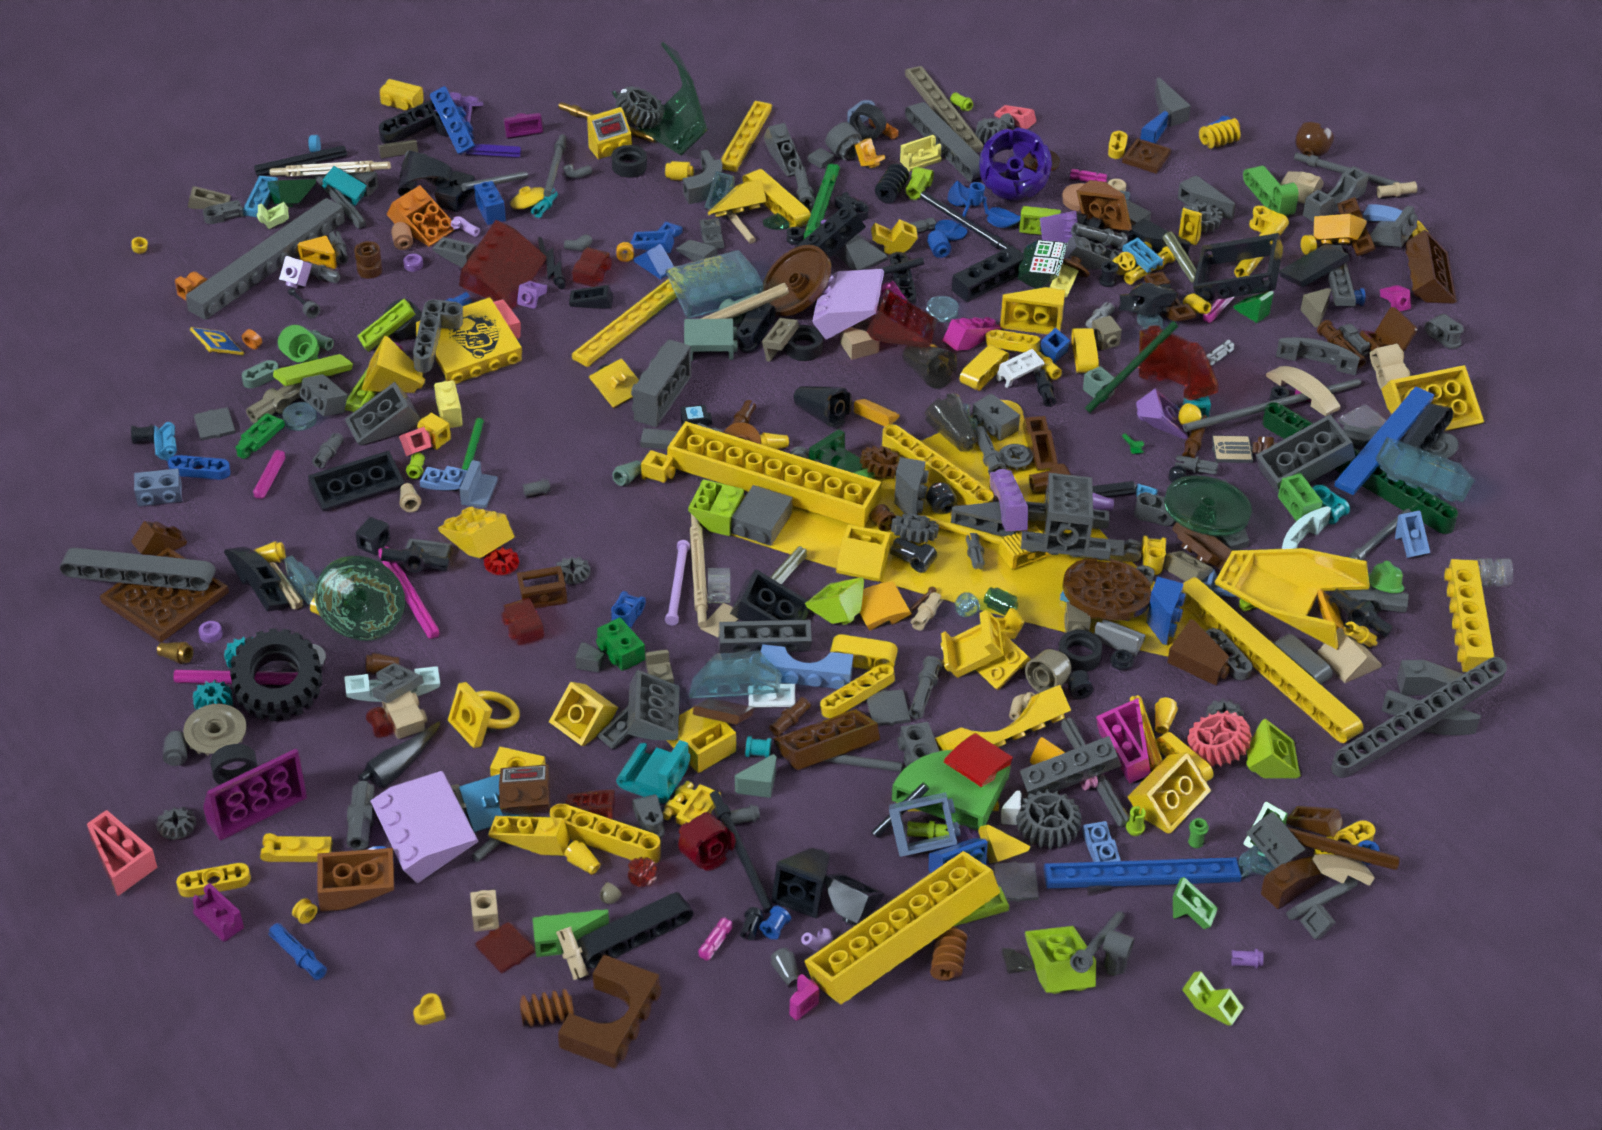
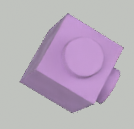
(295, 272)

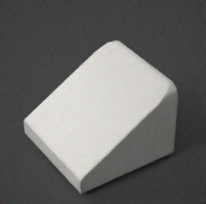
(1011, 809)

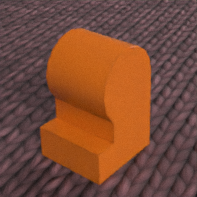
(187, 284)

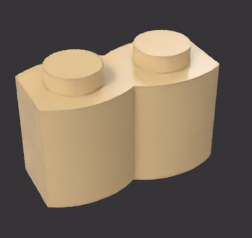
(1388, 364)
(405, 715)

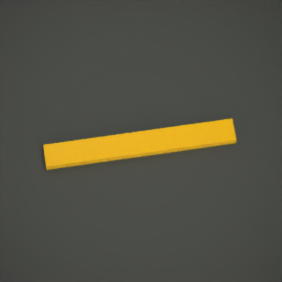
(625, 324)

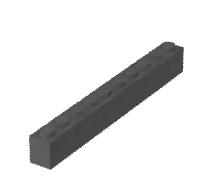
(263, 259)

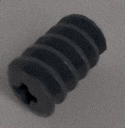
(891, 183)

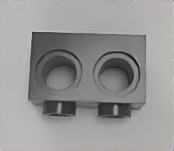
(916, 742)

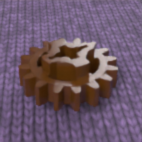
(880, 461)

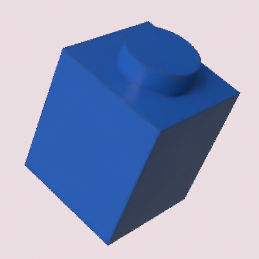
(1054, 345)

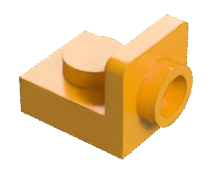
(867, 154)

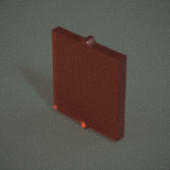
(504, 947)

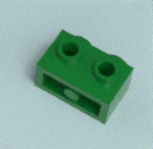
(620, 644)

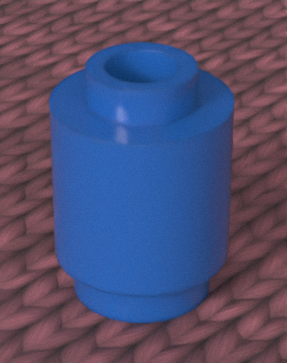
(939, 244)

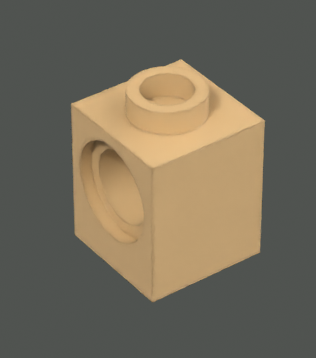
(484, 910)

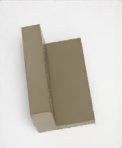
(779, 336)

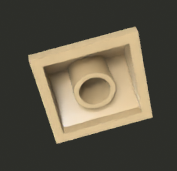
(1350, 659)

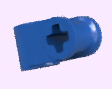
(628, 608)

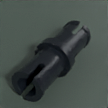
(1045, 388)

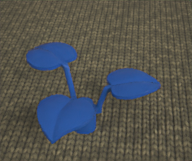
(961, 195)

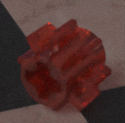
(642, 872)

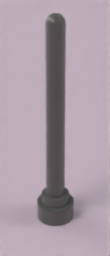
(1083, 959)

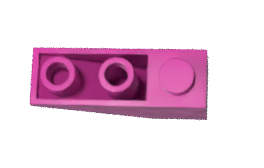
(968, 333)

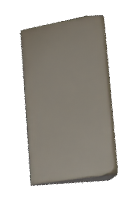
(397, 148)
(1186, 566)

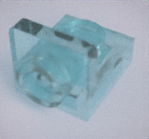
(1146, 321)
(1254, 861)

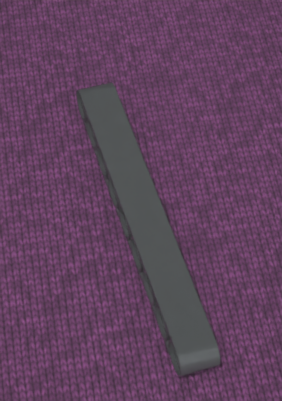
(1413, 725)

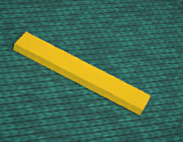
(745, 135)

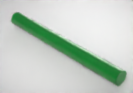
(473, 443)

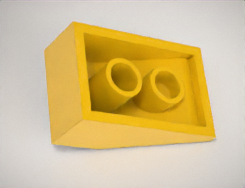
(1033, 310)

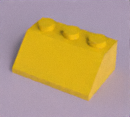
(1170, 792)

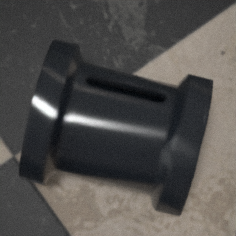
(1108, 277)
(142, 434)

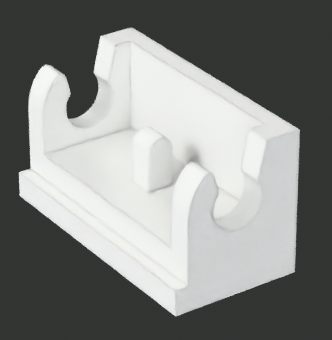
(1019, 366)

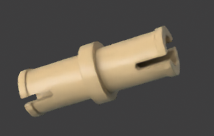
(1396, 189)
(926, 611)
(572, 953)

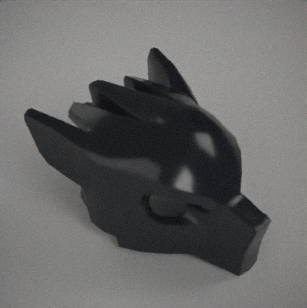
(1152, 299)

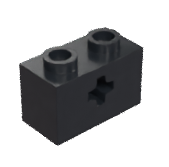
(453, 196)

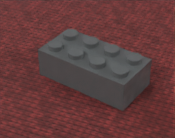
(661, 383)
(1307, 452)

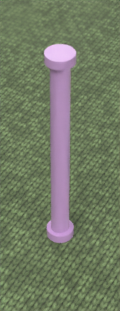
(683, 547)

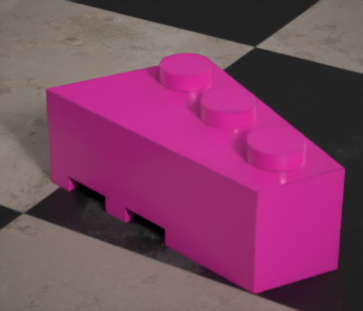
(1128, 738)

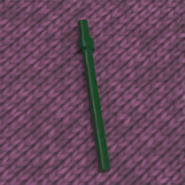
(1103, 395)

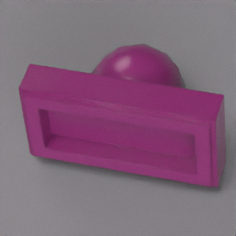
(523, 125)

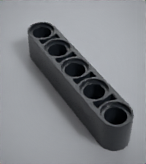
(1428, 427)
(635, 929)

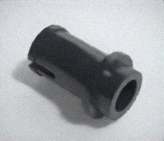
(753, 917)

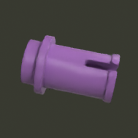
(1248, 958)

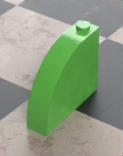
(971, 802)

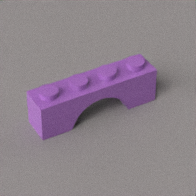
(1012, 503)

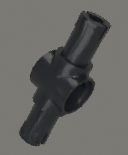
(403, 558)
(1369, 616)

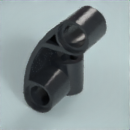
(420, 166)

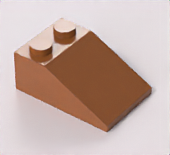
(1104, 202)
(353, 877)

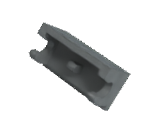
(1275, 840)

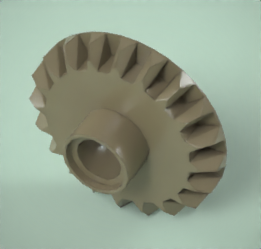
(214, 728)

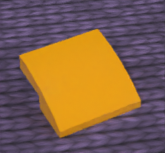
(881, 604)

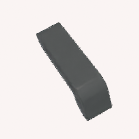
(435, 315)

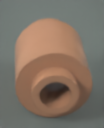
(402, 236)

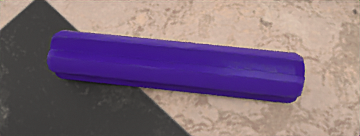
(495, 150)

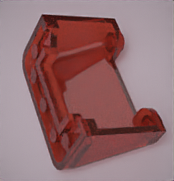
(1180, 362)

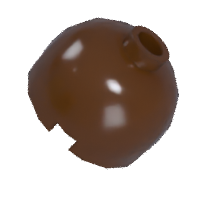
(1313, 139)

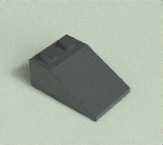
(383, 416)

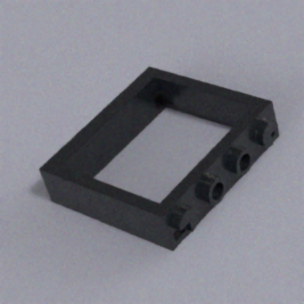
(1236, 251)

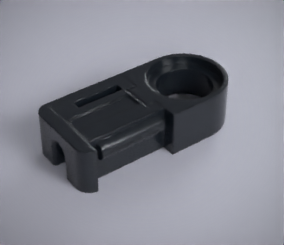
(856, 205)

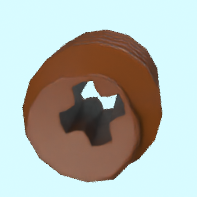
(949, 954)
(546, 1007)

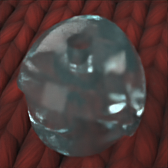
(967, 604)

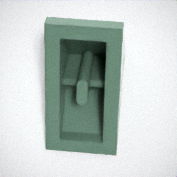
(757, 779)

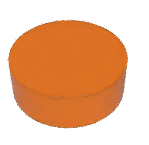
(251, 339)

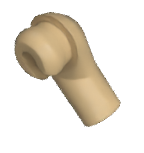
(1019, 704)

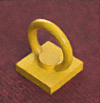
(472, 714)

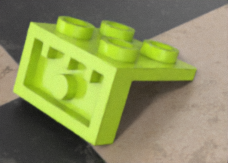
(1031, 219)

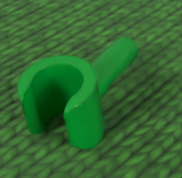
(1135, 446)

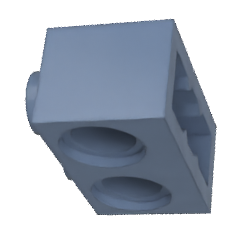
(157, 487)

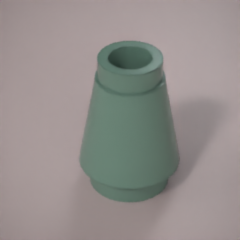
(626, 473)

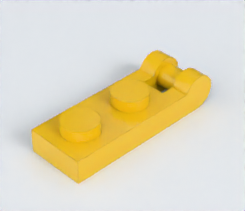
(294, 848)

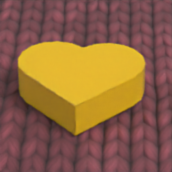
(429, 1010)

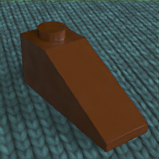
(1290, 881)

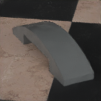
(1319, 351)

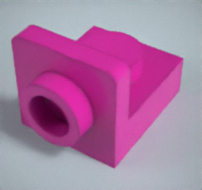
(1397, 296)
(805, 998)

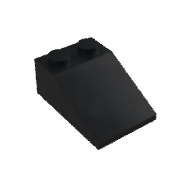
(768, 600)

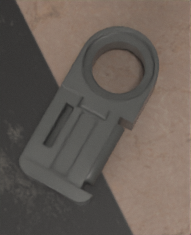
(224, 211)
(1352, 336)

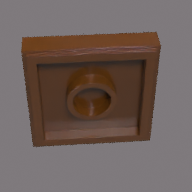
(1146, 155)

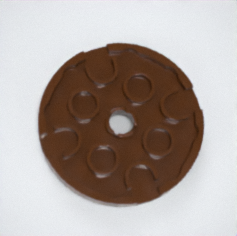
(1107, 589)

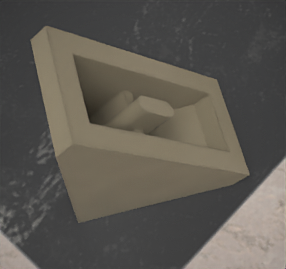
(1315, 305)

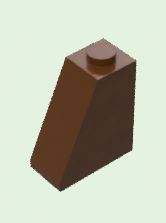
(1199, 654)

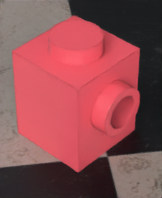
(415, 441)

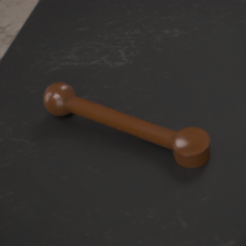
(931, 589)

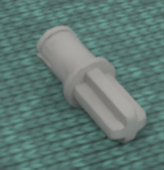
(1105, 310)

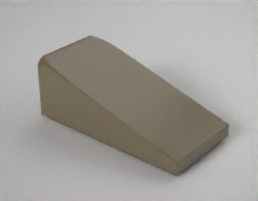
(203, 198)

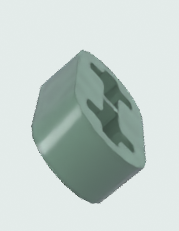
(259, 374)

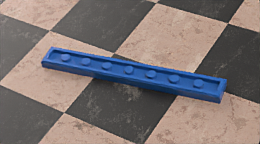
(1394, 428)
(1141, 872)

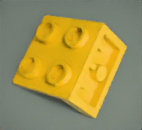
(1003, 668)

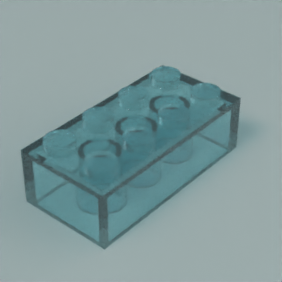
(1424, 470)

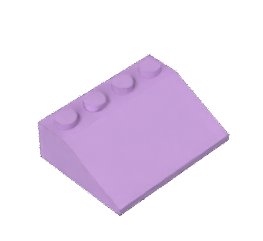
(847, 300)
(424, 824)

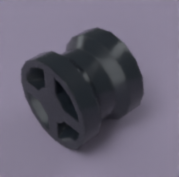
(1080, 684)

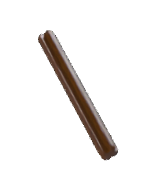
(1346, 850)

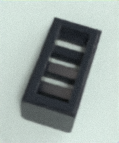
(597, 297)

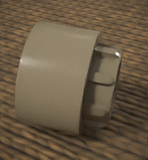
(1047, 668)

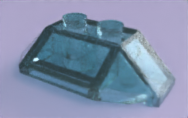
(736, 675)

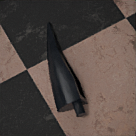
(394, 761)

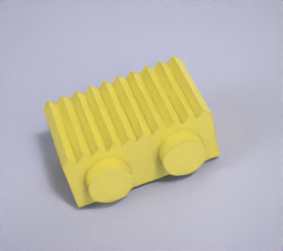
(448, 403)

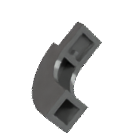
(698, 187)

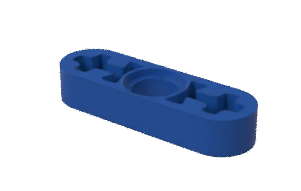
(214, 467)

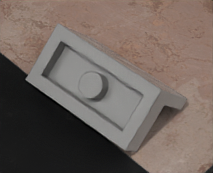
(1119, 636)

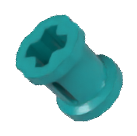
(758, 747)

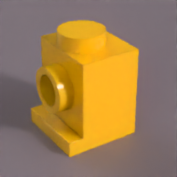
(437, 428)
(658, 466)

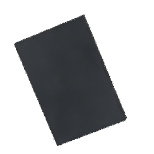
(1314, 265)

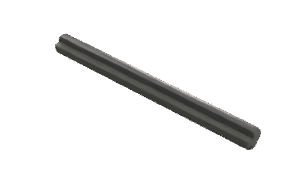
(340, 199)
(1104, 786)

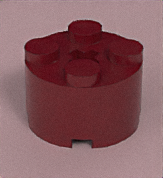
(705, 841)

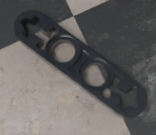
(905, 279)

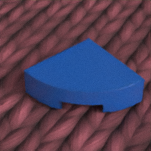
(675, 229)

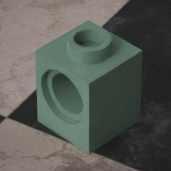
(1096, 380)

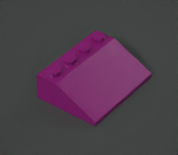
(255, 795)

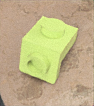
(273, 216)

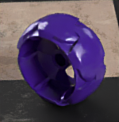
(1018, 180)

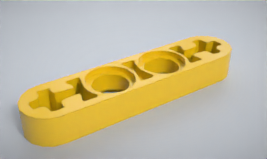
(837, 704)

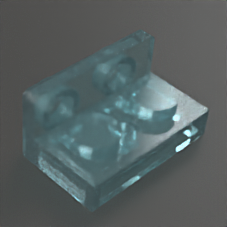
(301, 578)

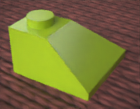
(838, 601)
(1272, 753)

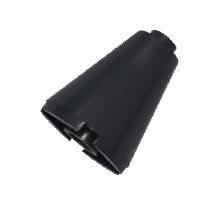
(825, 403)

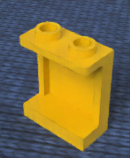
(973, 646)

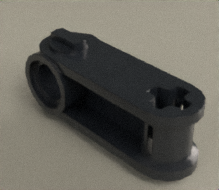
(755, 327)

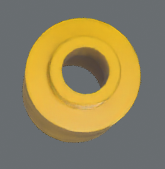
(678, 170)

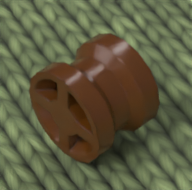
(882, 517)

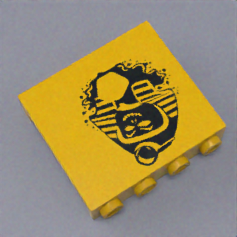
(479, 345)

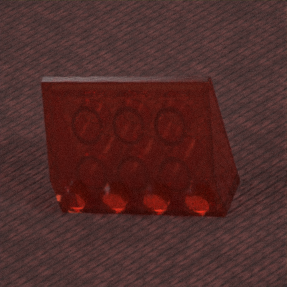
(501, 264)
(901, 322)

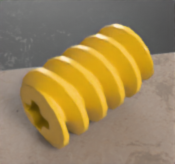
(1220, 133)

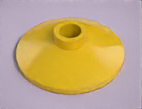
(527, 197)

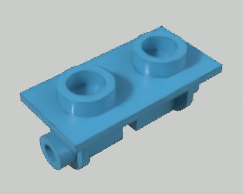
(164, 441)

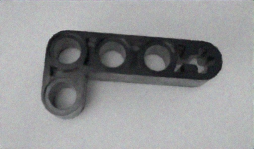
(393, 131)

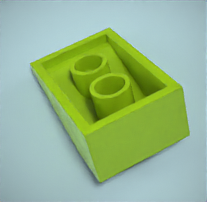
(1051, 956)

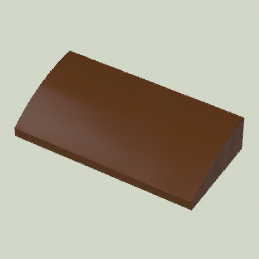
(827, 739)

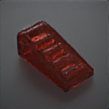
(604, 802)

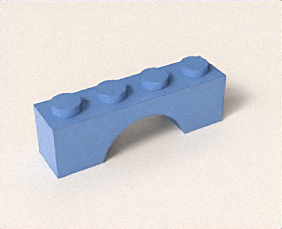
(830, 672)

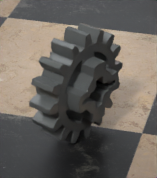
(1210, 216)
(915, 528)

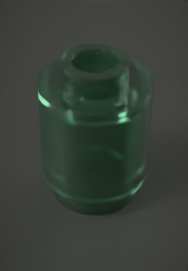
(1000, 600)

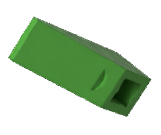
(582, 923)

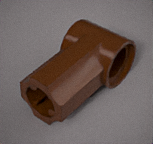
(1039, 481)

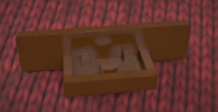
(1207, 547)

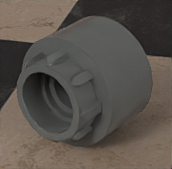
(842, 141)

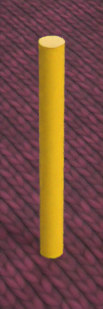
(966, 530)

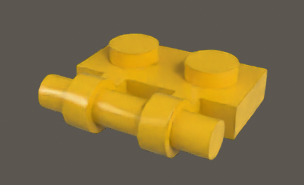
(698, 803)

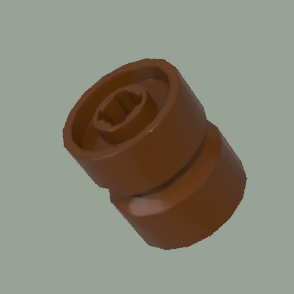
(368, 259)

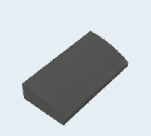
(653, 708)

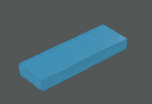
(259, 195)

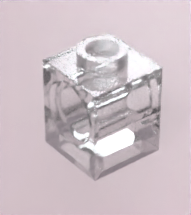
(718, 585)

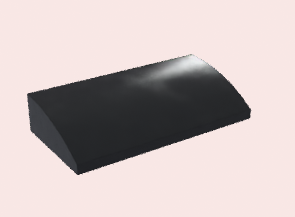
(355, 480)

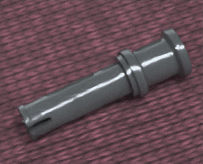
(804, 192)
(1106, 237)
(991, 457)
(927, 680)

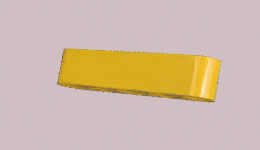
(780, 200)
(608, 833)

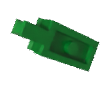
(258, 434)

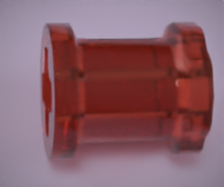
(379, 722)

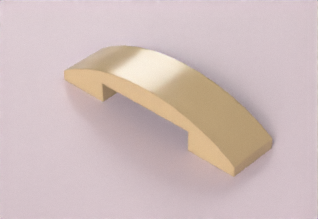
(1321, 397)

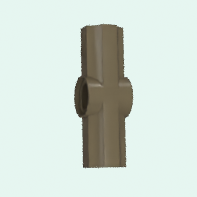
(274, 401)

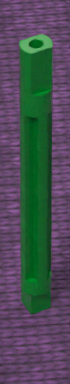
(822, 199)

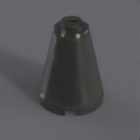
(931, 364)
(952, 422)

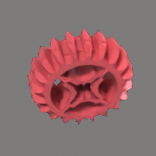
(1220, 738)

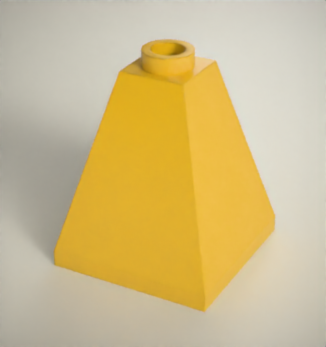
(390, 366)

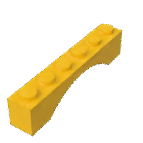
(1041, 708)

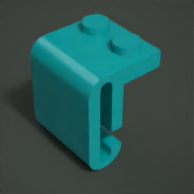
(655, 773)

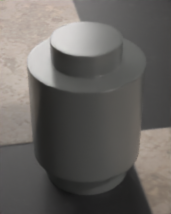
(175, 749)

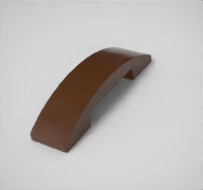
(1364, 243)
(1178, 310)

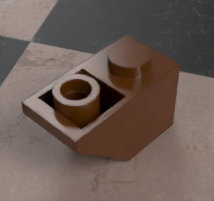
(155, 537)

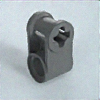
(1444, 330)
(1152, 509)
(649, 814)

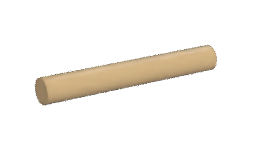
(741, 227)

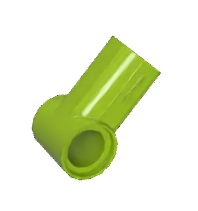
(919, 181)

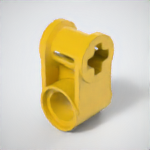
(1153, 553)

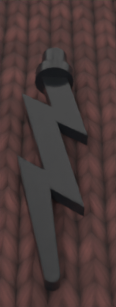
(552, 269)

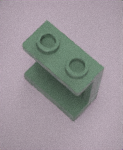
(710, 335)

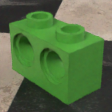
(1298, 496)

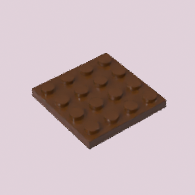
(161, 609)

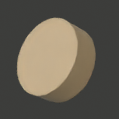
(1118, 184)

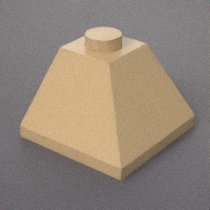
(1306, 183)

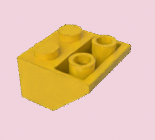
(863, 552)

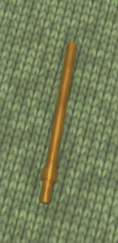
(577, 111)

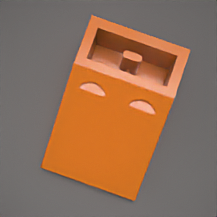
(422, 215)

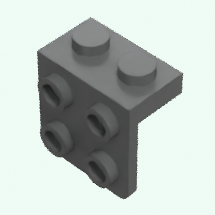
(1395, 232)

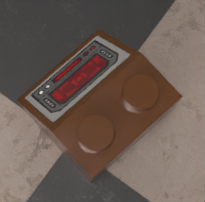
(524, 790)

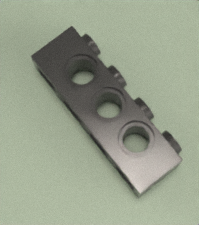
(750, 635)
(1071, 767)

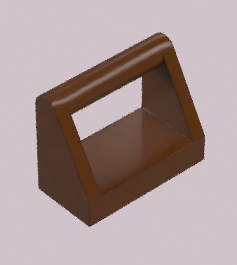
(544, 594)

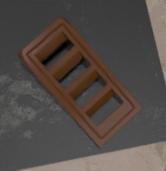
(1316, 819)

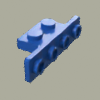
(453, 119)

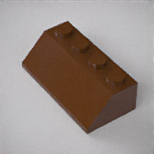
(1430, 269)

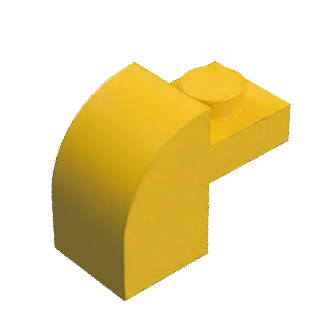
(896, 240)

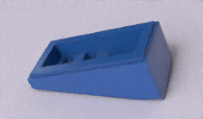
(1153, 130)
(653, 238)

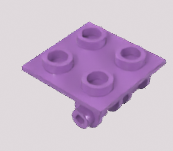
(1058, 226)

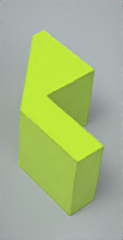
(1215, 1003)

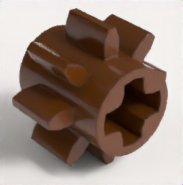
(1262, 444)

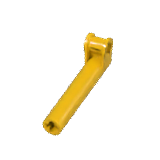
(1267, 223)

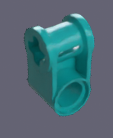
(1332, 500)

